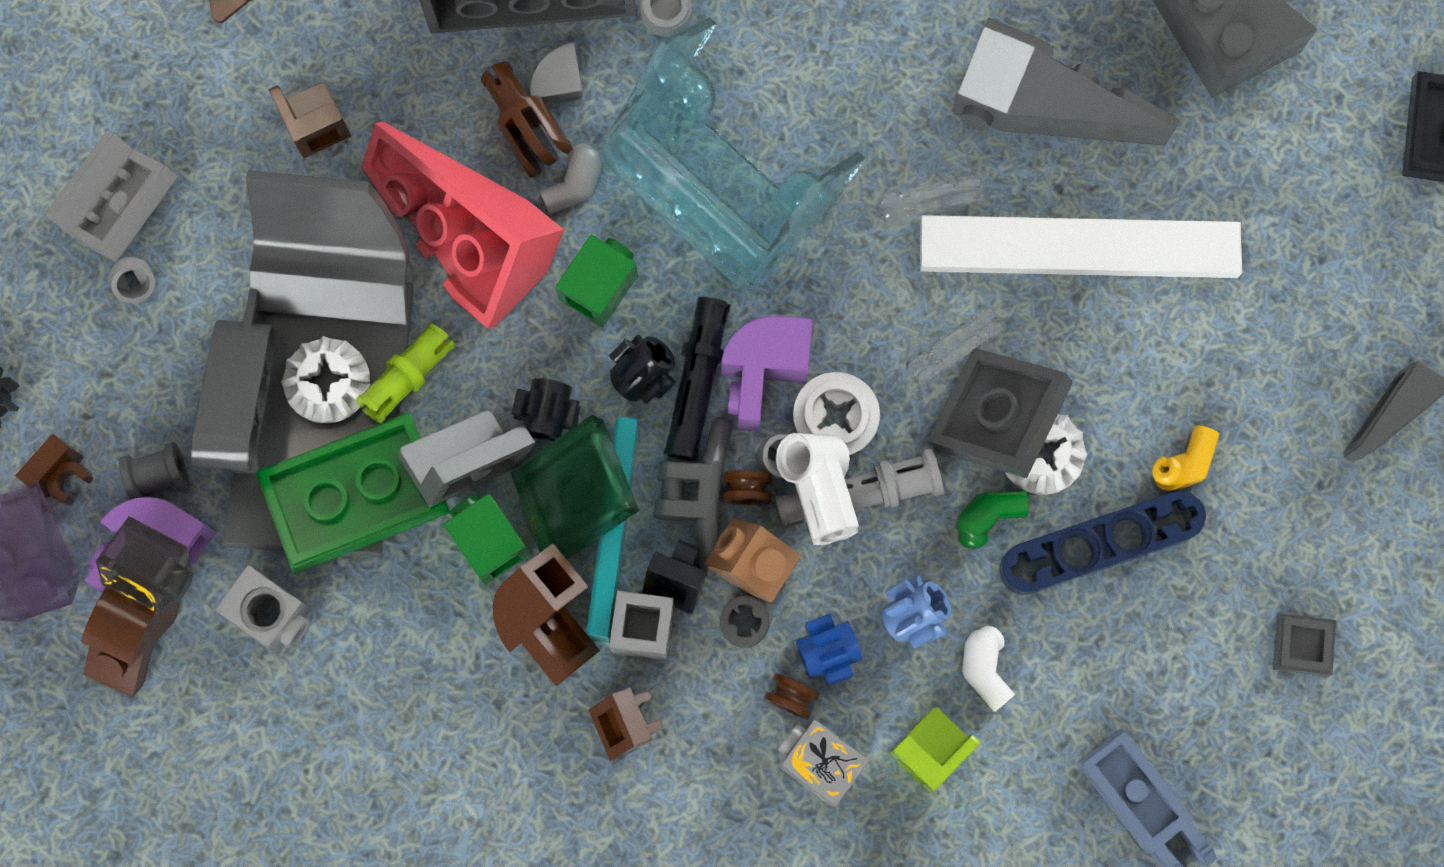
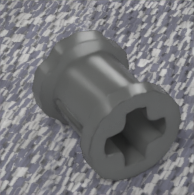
(154, 472)

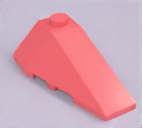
(478, 230)

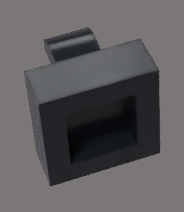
(676, 577)

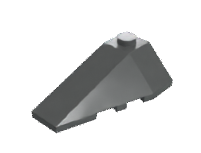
(1024, 90)

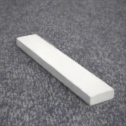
(1080, 246)

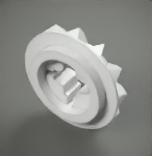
(838, 390)
(308, 398)
(1067, 461)

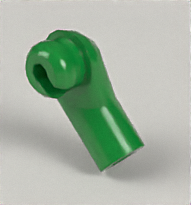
(983, 513)

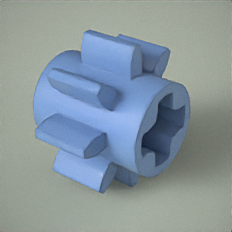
(916, 612)

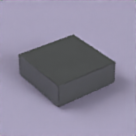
(1304, 644)

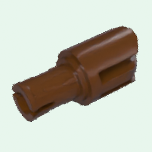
(522, 116)

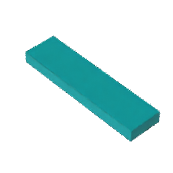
(612, 543)

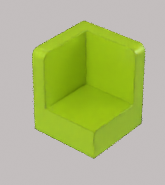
(933, 749)

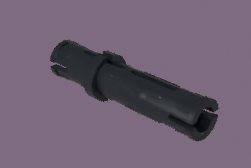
(699, 368)

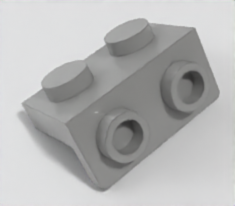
(111, 196)

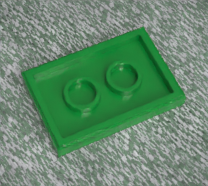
(345, 494)

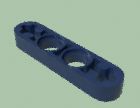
(1104, 549)

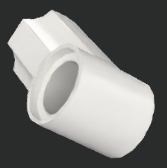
(818, 470)

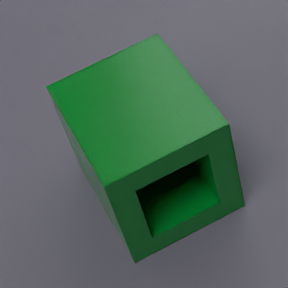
(598, 279)
(485, 537)

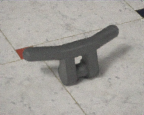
(709, 477)

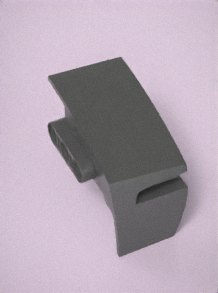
(319, 267)

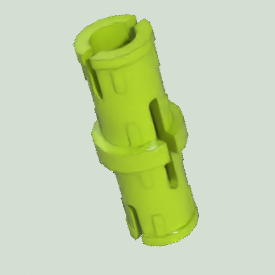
(405, 373)

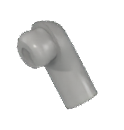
(579, 181)

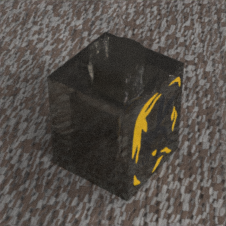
(145, 566)

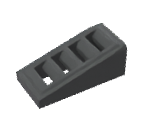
(1405, 398)

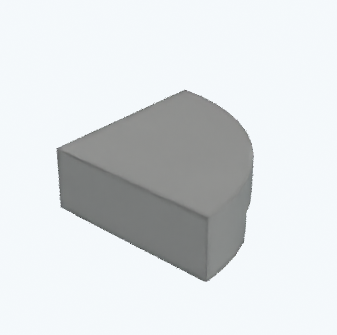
(557, 76)

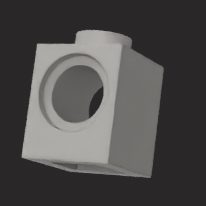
(244, 600)

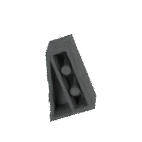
(1235, 37)

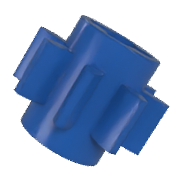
(828, 649)

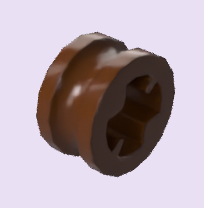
(747, 487)
(791, 696)

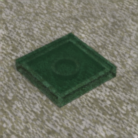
(575, 489)

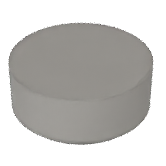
(665, 16)

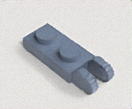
(1143, 800)

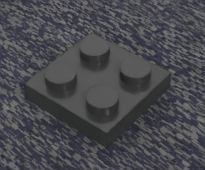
(1000, 412)

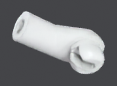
(980, 666)

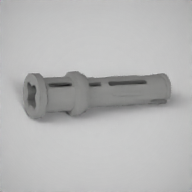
(884, 485)

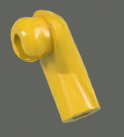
(1189, 467)

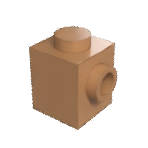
(752, 559)

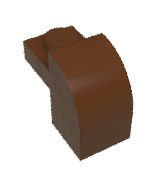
(533, 613)
(122, 640)

